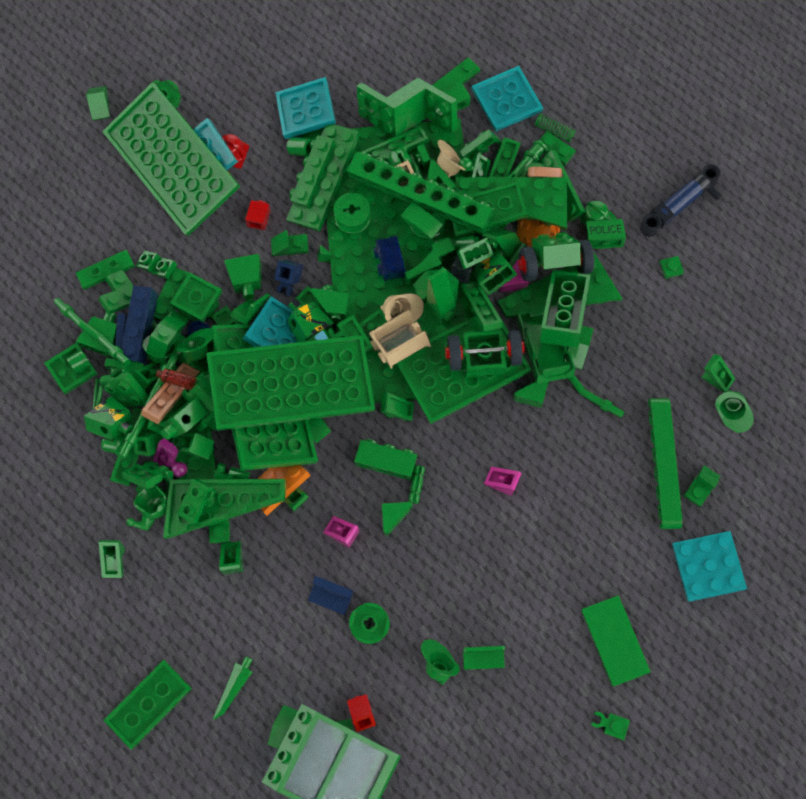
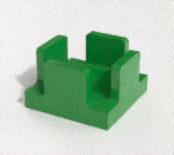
(196, 298)

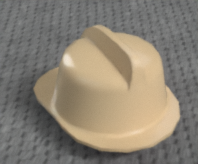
(448, 159)
(401, 303)

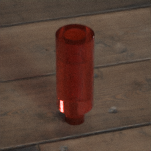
(176, 378)

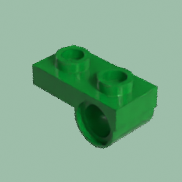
(195, 500)

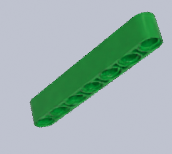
(666, 466)

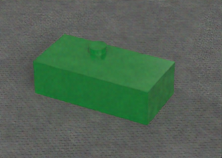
(565, 308)

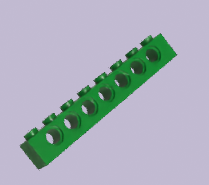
(425, 200)

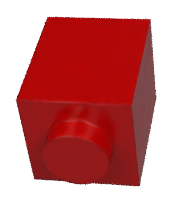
(258, 214)
(361, 713)

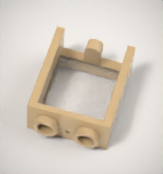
(398, 339)

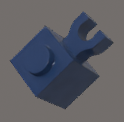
(288, 273)

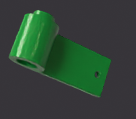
(301, 146)

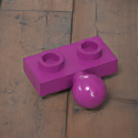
(166, 455)

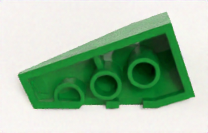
(442, 294)

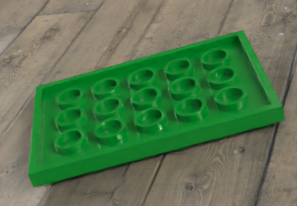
(447, 391)

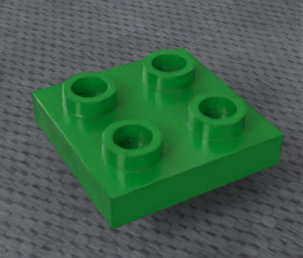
(71, 368)
(124, 388)

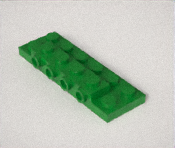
(321, 176)

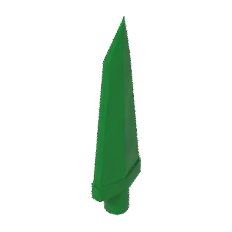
(236, 681)

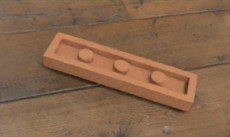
(166, 397)

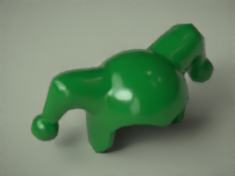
(151, 504)

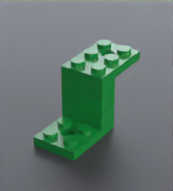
(407, 107)

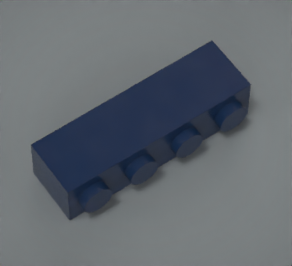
(139, 323)

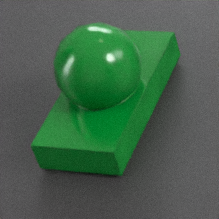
(397, 407)

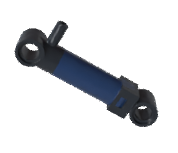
(666, 211)

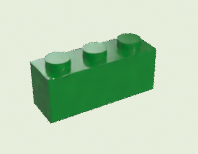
(386, 459)

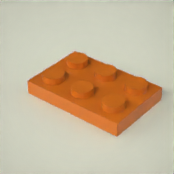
(293, 475)

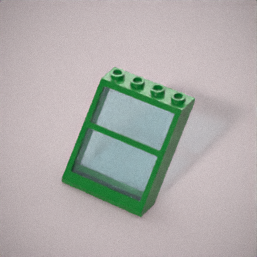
(328, 761)

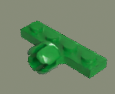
(396, 149)
(114, 446)

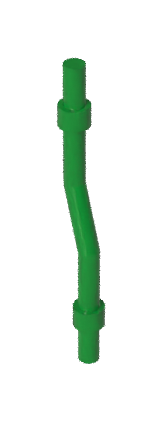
(114, 351)
(605, 405)
(131, 438)

